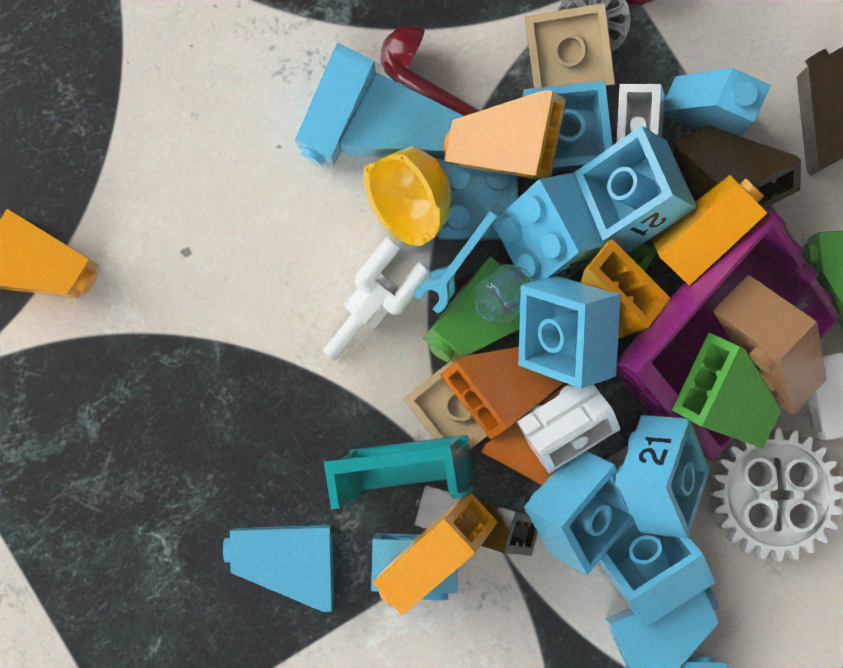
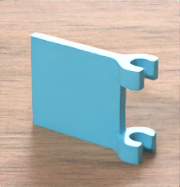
(444, 279)

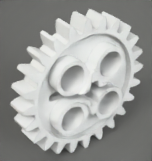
(814, 494)

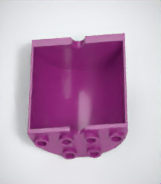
(664, 354)

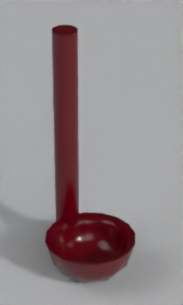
(395, 58)

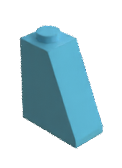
(717, 99)
(334, 105)
(395, 119)
(286, 560)
(667, 640)

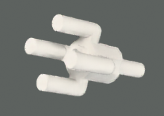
(376, 296)

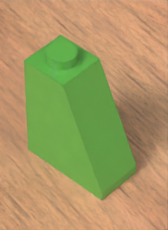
(460, 327)
(728, 394)

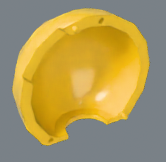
(409, 194)

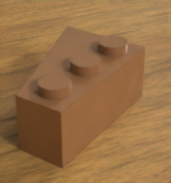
(778, 340)

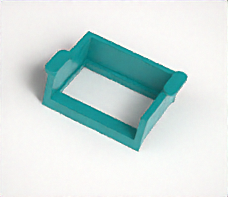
(401, 465)

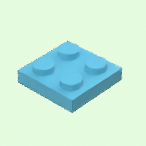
(473, 198)

